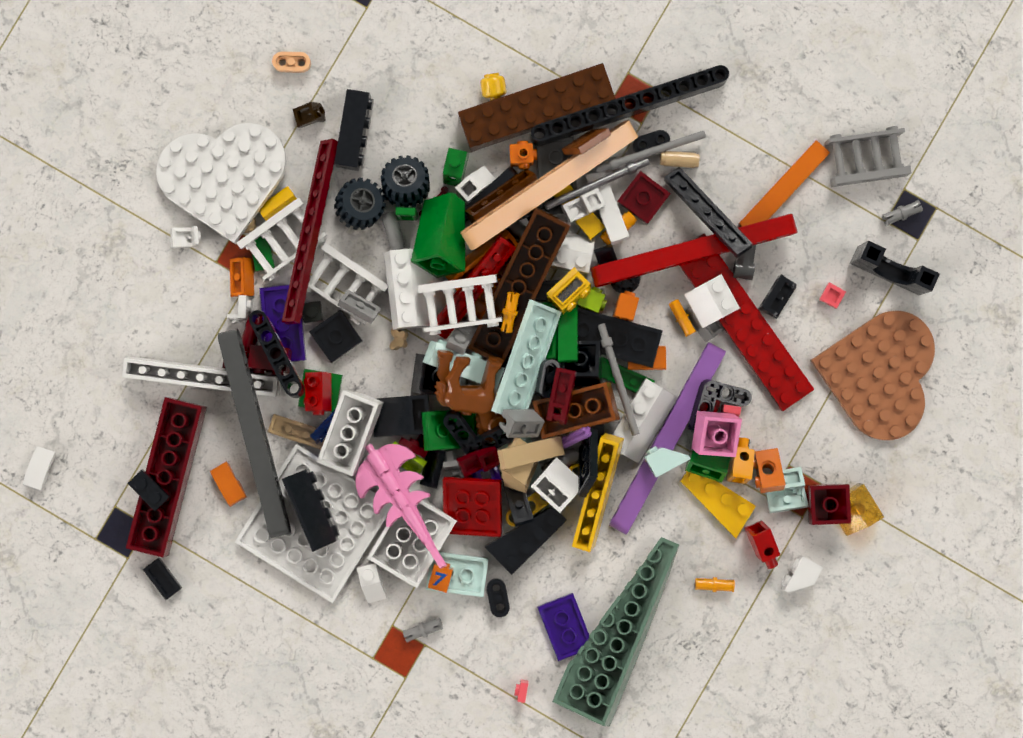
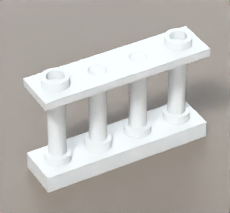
(264, 231)
(345, 266)
(448, 288)

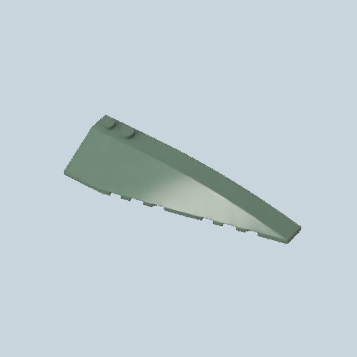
(606, 661)

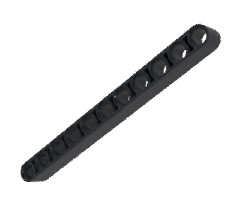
(636, 99)

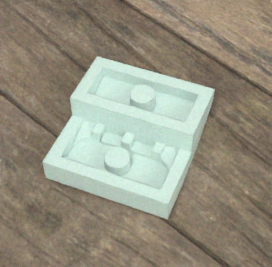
(792, 496)

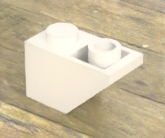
(474, 184)
(802, 575)

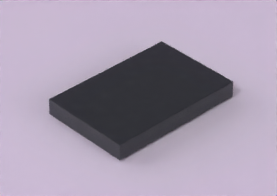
(588, 463)

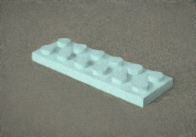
(526, 356)

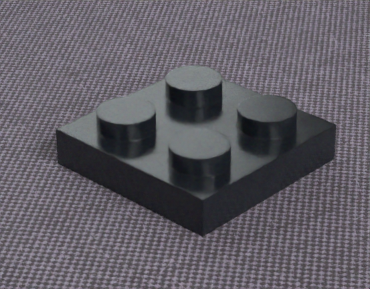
(335, 336)

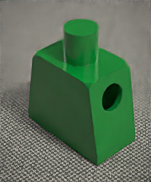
(455, 166)

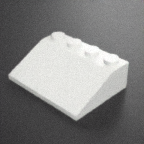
(406, 304)
(403, 552)

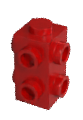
(318, 393)

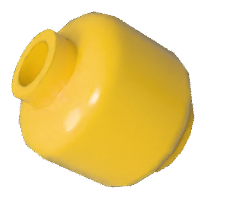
(493, 86)

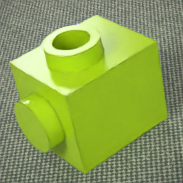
(594, 301)

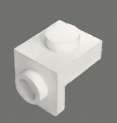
(185, 237)
(244, 307)

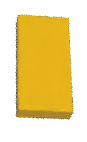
(277, 203)

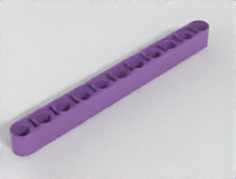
(667, 437)

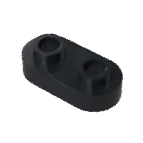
(650, 140)
(546, 378)
(497, 597)

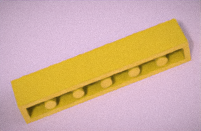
(596, 500)

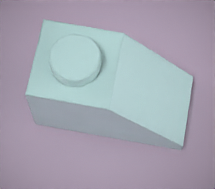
(662, 460)

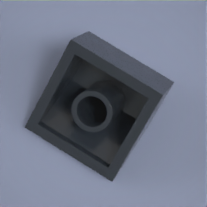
(588, 365)
(424, 377)

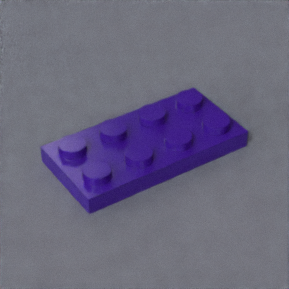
(291, 335)

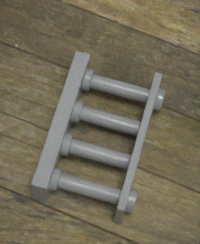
(879, 172)

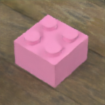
(716, 434)

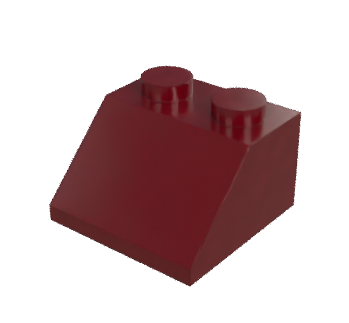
(828, 504)

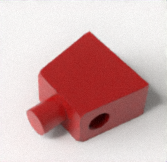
(763, 543)

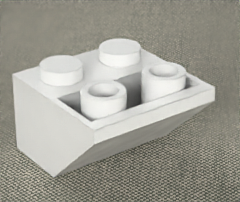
(557, 485)

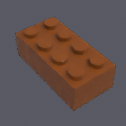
(588, 407)

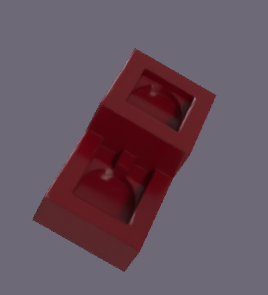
(477, 460)

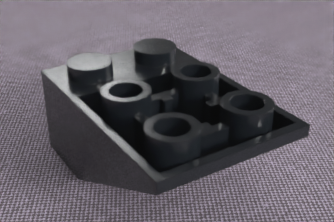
(401, 415)

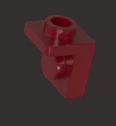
(415, 446)

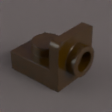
(309, 114)

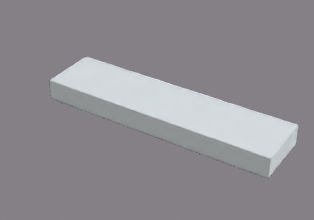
(610, 213)

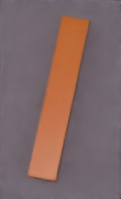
(786, 184)

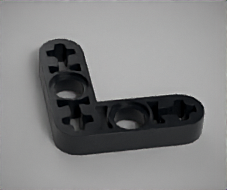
(710, 398)
(472, 440)

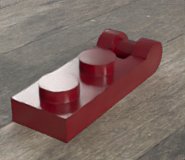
(561, 395)

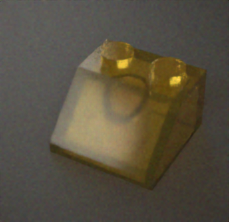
(863, 510)

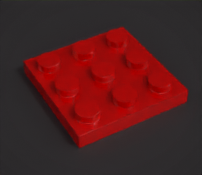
(474, 505)

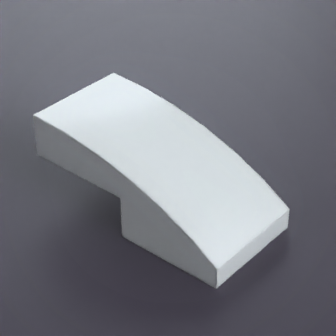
(583, 205)
(38, 468)

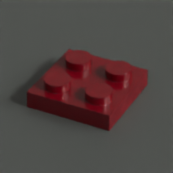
(643, 197)

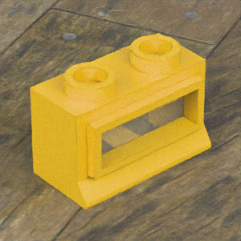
(569, 291)

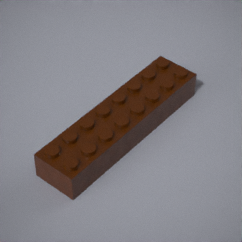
(522, 110)
(522, 276)

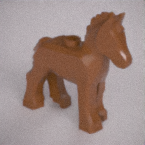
(469, 398)

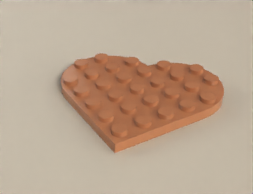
(878, 373)

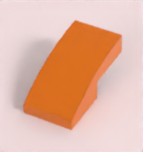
(228, 484)

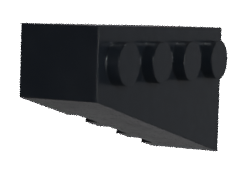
(524, 540)

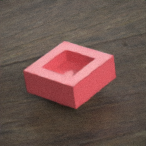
(832, 295)
(521, 690)

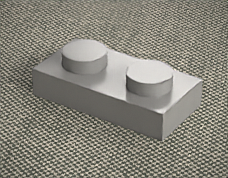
(359, 306)

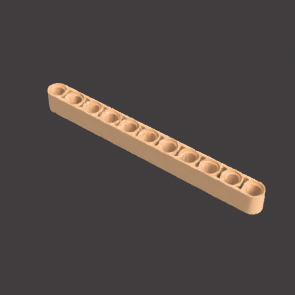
(547, 186)

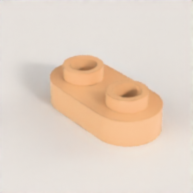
(292, 60)

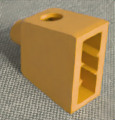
(739, 470)

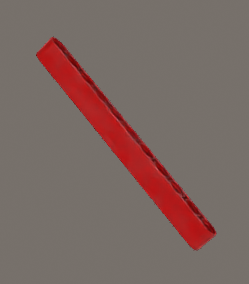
(688, 251)

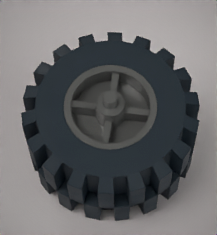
(405, 181)
(359, 203)

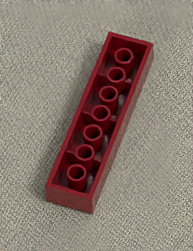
(170, 468)

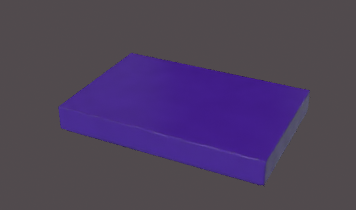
(564, 625)

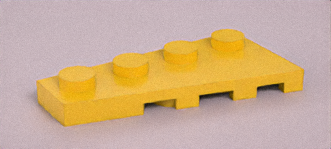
(720, 501)

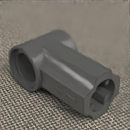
(744, 265)

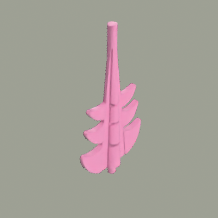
(382, 470)

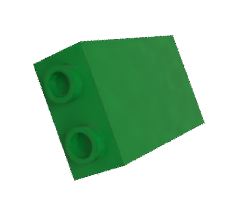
(438, 241)

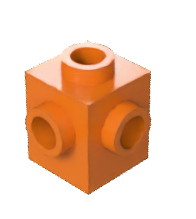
(519, 161)

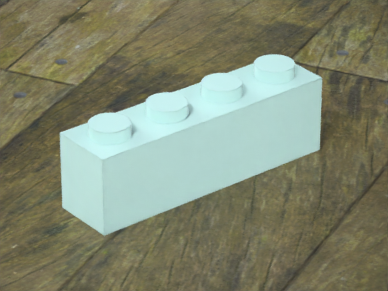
(472, 372)

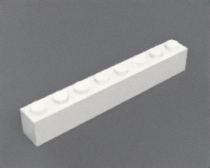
(193, 375)

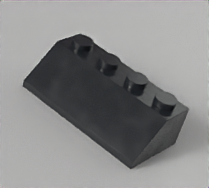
(311, 509)

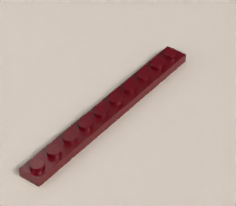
(310, 232)

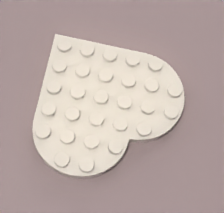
(224, 177)

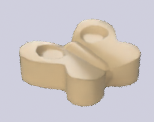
(399, 339)

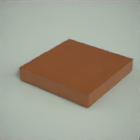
(586, 141)

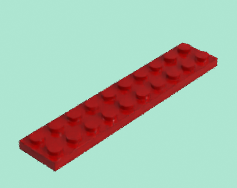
(754, 336)

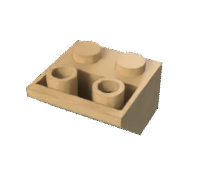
(520, 476)

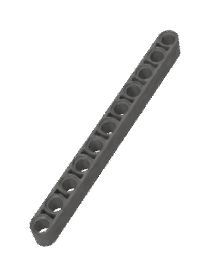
(254, 433)

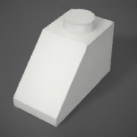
(371, 582)

